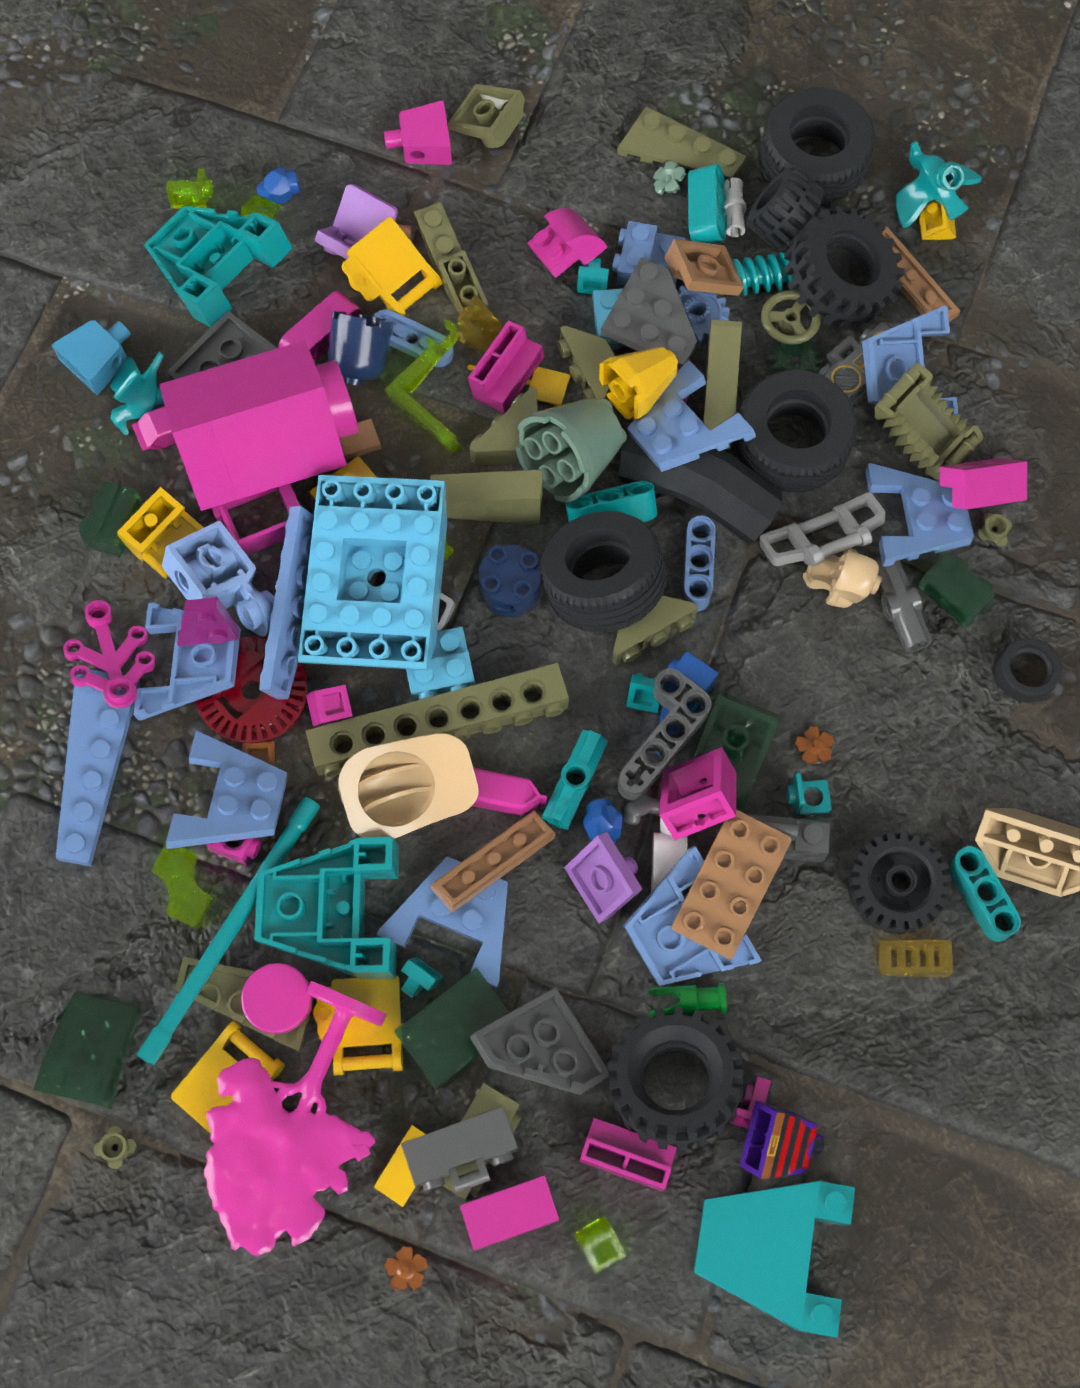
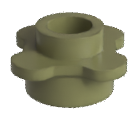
(996, 521)
(125, 1147)

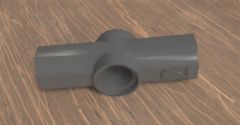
(903, 606)

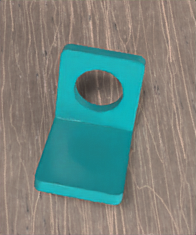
(795, 795)

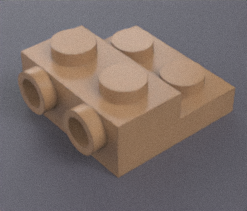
(703, 267)

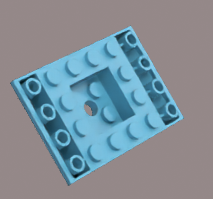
(365, 530)

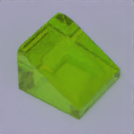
(260, 205)
(600, 1244)

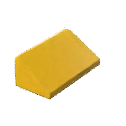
(936, 223)

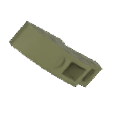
(447, 256)

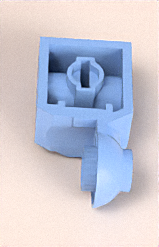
(216, 566)

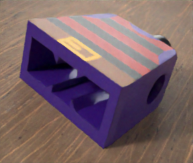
(779, 1142)

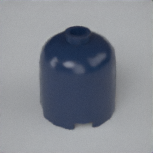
(359, 345)

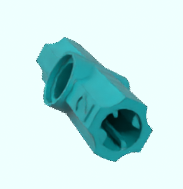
(567, 796)

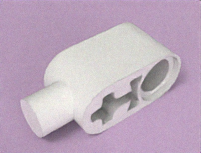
(665, 854)

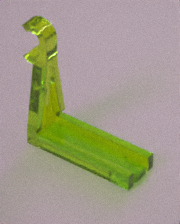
(412, 377)

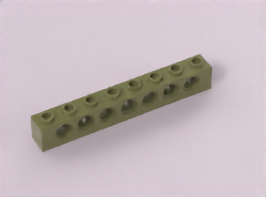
(450, 705)

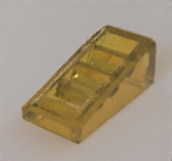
(945, 958)

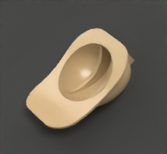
(407, 785)

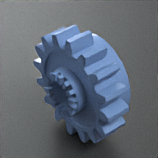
(706, 308)

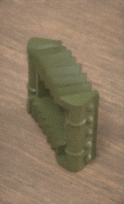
(925, 423)

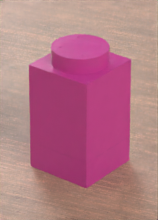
(259, 423)

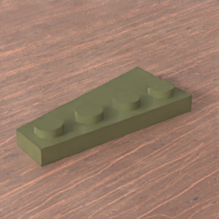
(665, 140)
(224, 993)

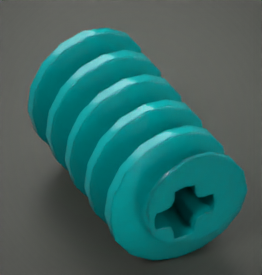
(762, 272)

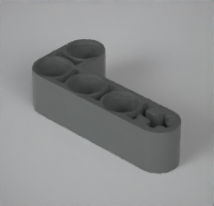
(659, 740)

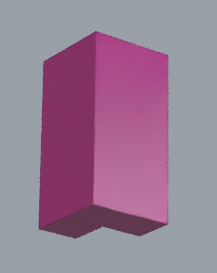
(505, 368)
(985, 482)
(626, 1156)
(509, 1213)

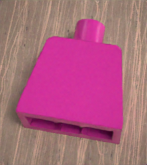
(422, 135)

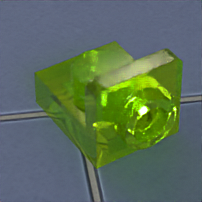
(190, 193)

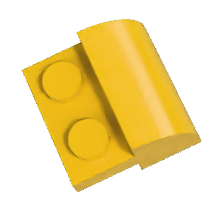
(155, 526)

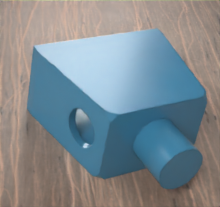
(93, 353)

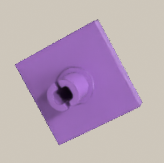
(604, 877)

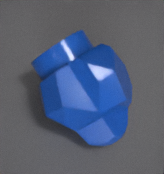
(279, 185)
(602, 818)

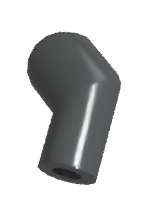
(640, 807)

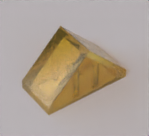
(478, 326)

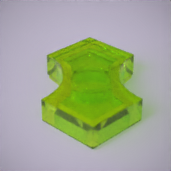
(186, 899)

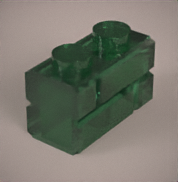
(110, 511)
(957, 589)

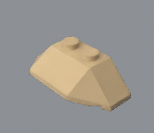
(1031, 850)

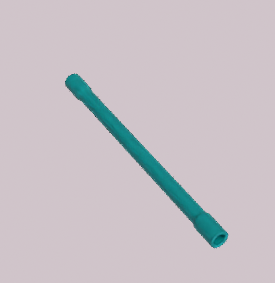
(162, 1033)

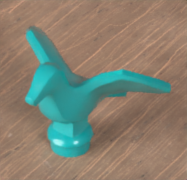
(935, 182)
(136, 390)

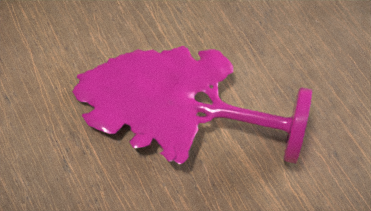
(274, 1160)

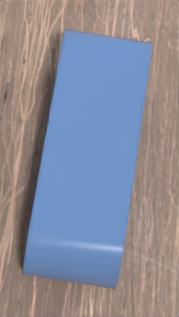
(703, 550)

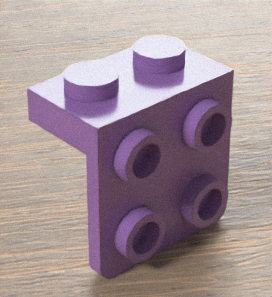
(355, 218)

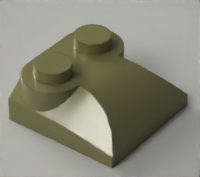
(489, 114)

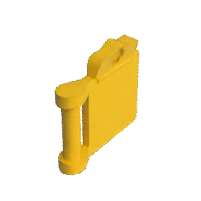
(384, 263)
(376, 993)
(200, 1087)

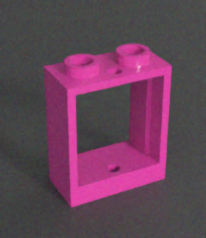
(262, 538)
(716, 802)

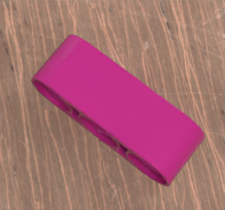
(316, 324)

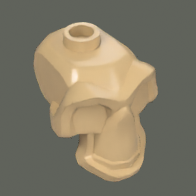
(846, 578)

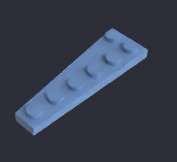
(288, 607)
(91, 765)

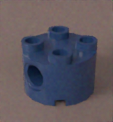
(510, 580)

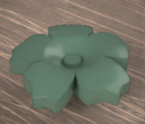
(667, 178)

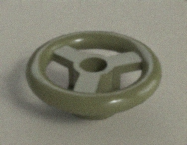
(788, 331)

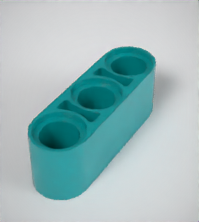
(706, 204)
(631, 498)
(984, 877)

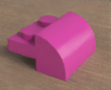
(566, 241)

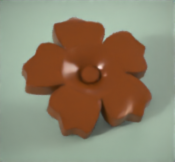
(814, 746)
(406, 1269)

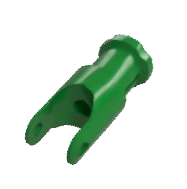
(693, 998)

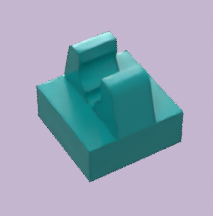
(592, 277)
(641, 694)
(420, 977)

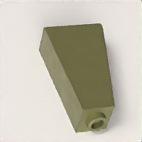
(721, 372)
(495, 496)

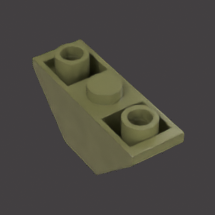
(585, 355)
(499, 441)
(654, 628)

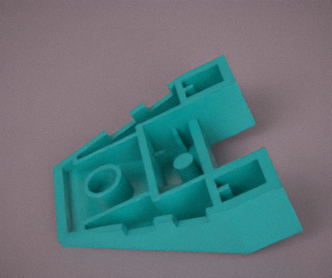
(208, 249)
(319, 907)
(762, 1250)

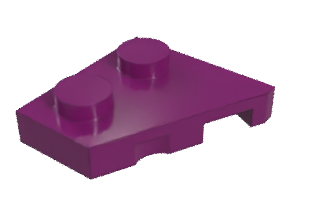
(206, 622)

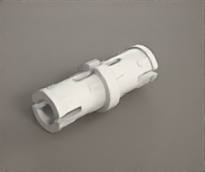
(734, 207)

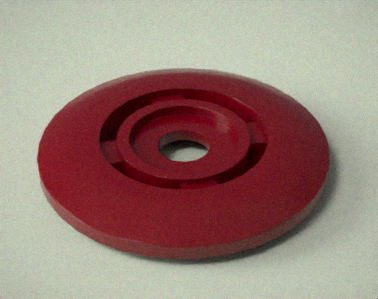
(261, 717)

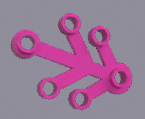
(109, 660)

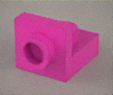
(752, 1093)

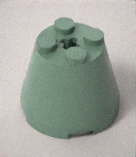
(570, 445)

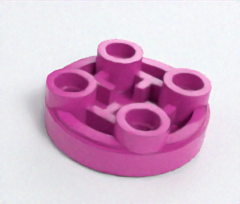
(276, 998)

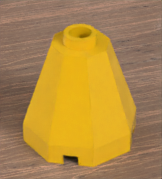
(638, 379)

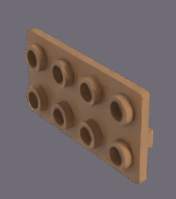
(731, 884)

